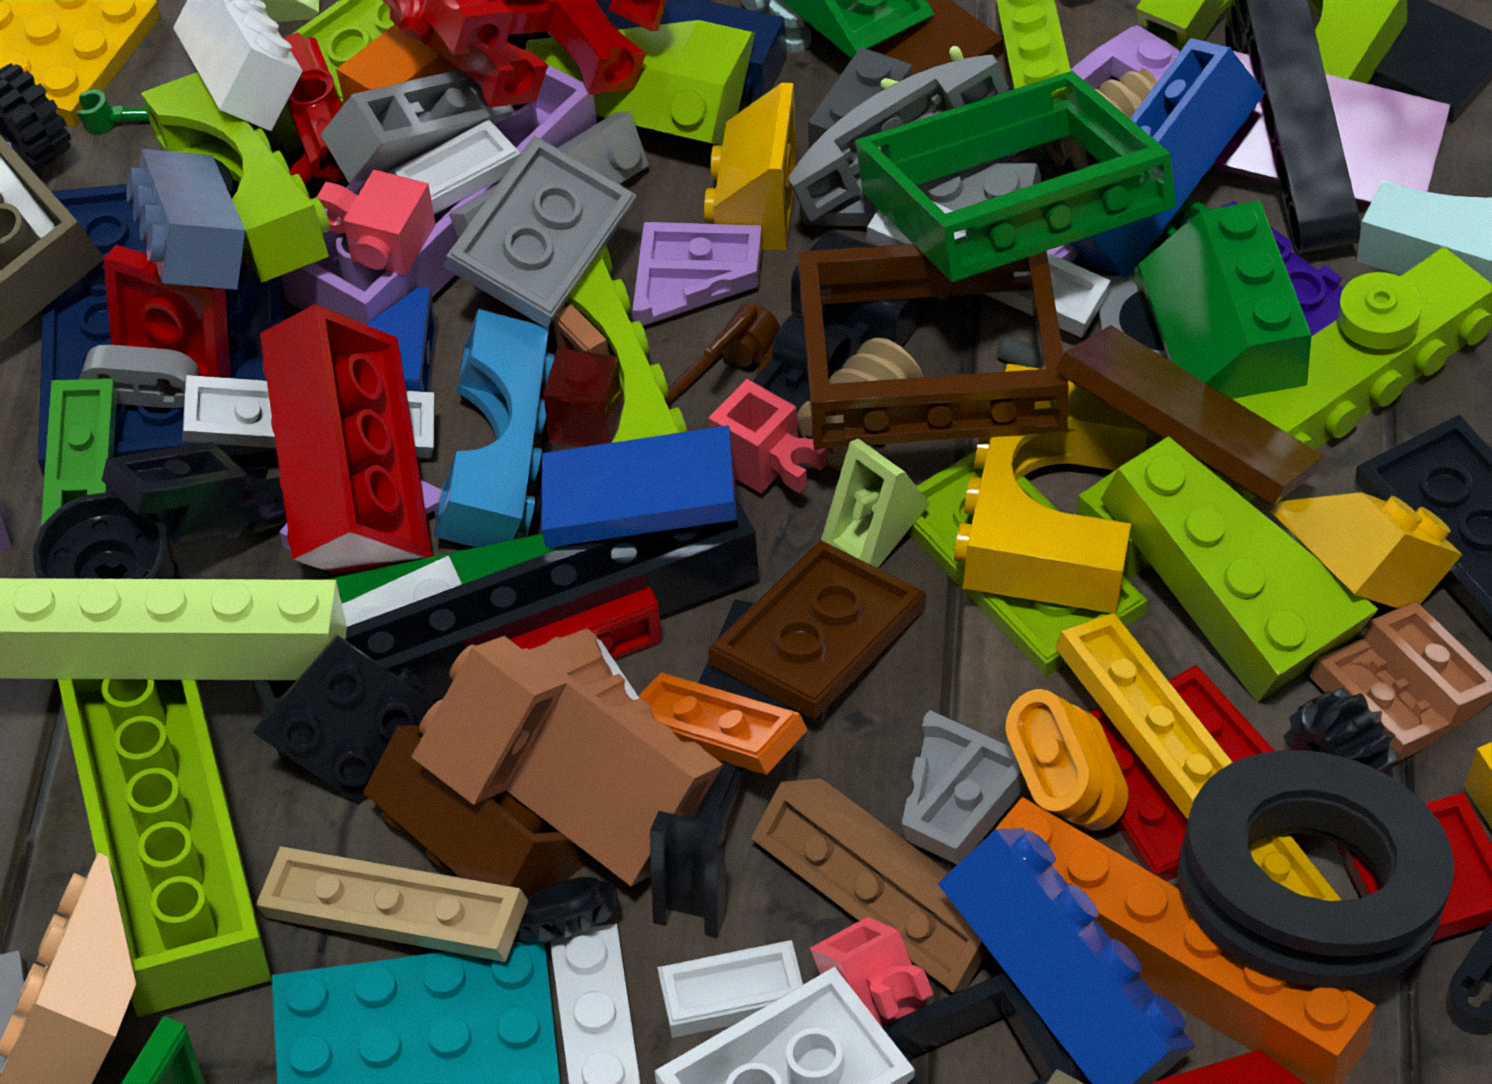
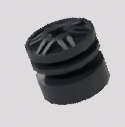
(103, 540)

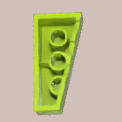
(1233, 569)

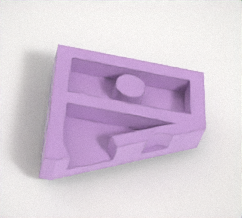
(693, 266)

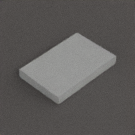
(539, 231)

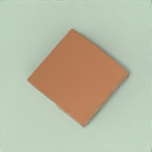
(1412, 675)

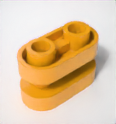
(1066, 760)

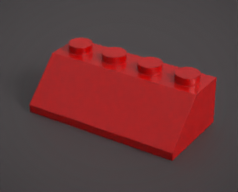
(344, 443)

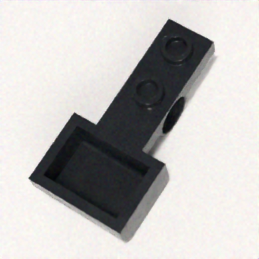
(844, 330)

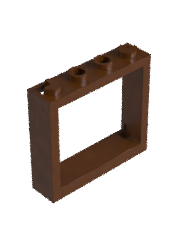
(934, 405)

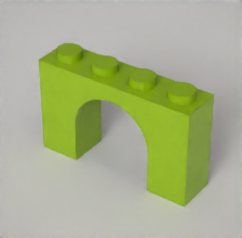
(1350, 33)

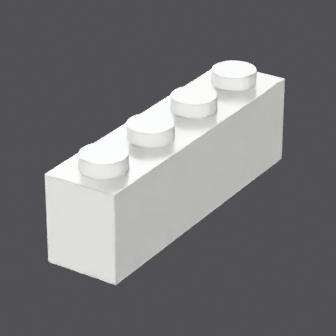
(239, 57)

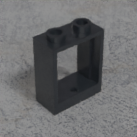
(973, 1010)

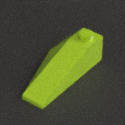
(686, 81)

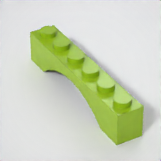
(278, 216)
(643, 385)

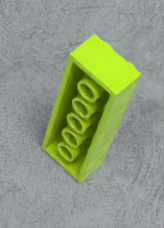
(167, 836)

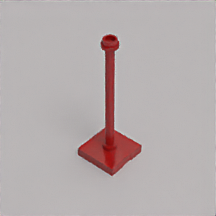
(171, 315)

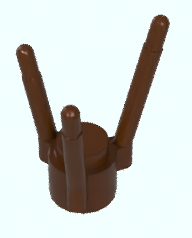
(743, 341)

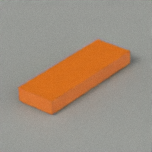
(724, 723)

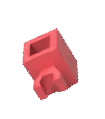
(384, 221)
(766, 438)
(876, 968)

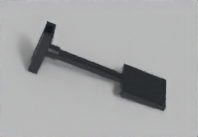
(691, 851)

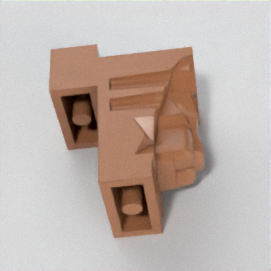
(565, 745)

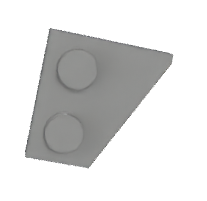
(959, 788)

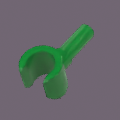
(100, 117)

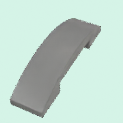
(828, 168)

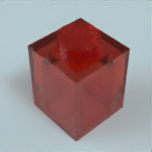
(582, 398)

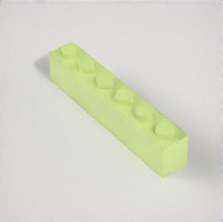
(165, 628)

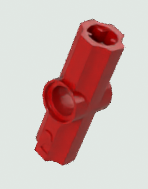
(314, 105)

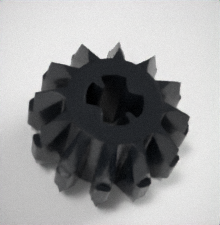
(1344, 728)

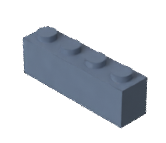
(186, 219)

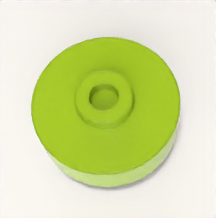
(1380, 310)

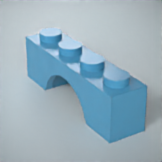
(486, 487)

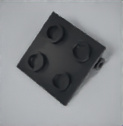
(343, 716)

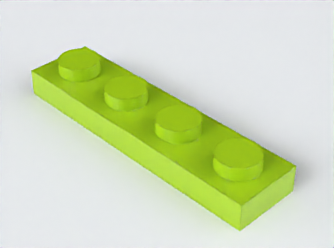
(1033, 41)

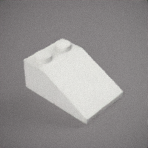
(802, 1038)

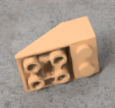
(80, 994)

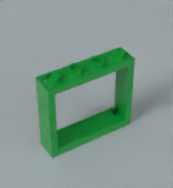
(1123, 188)

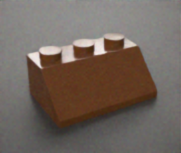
(482, 842)

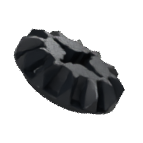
(567, 908)

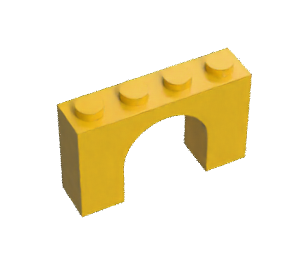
(1034, 550)

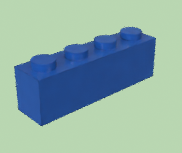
(1194, 117)
(1066, 961)

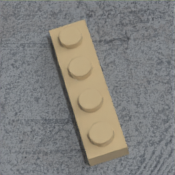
(393, 903)

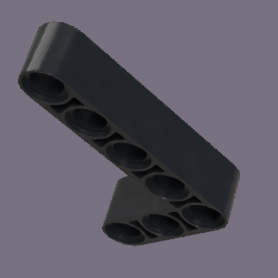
(1298, 120)

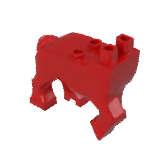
(476, 34)

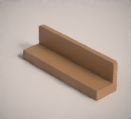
(871, 875)

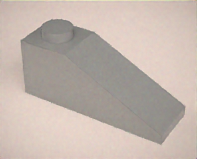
(405, 120)

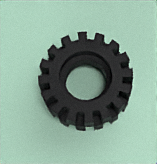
(30, 119)

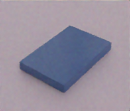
(638, 486)

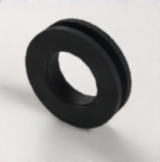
(1303, 935)

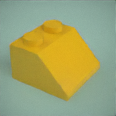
(755, 168)
(1373, 544)

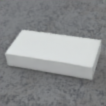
(462, 164)
(726, 986)

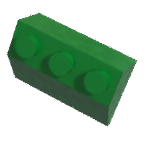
(1228, 303)

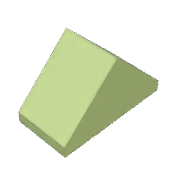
(871, 505)

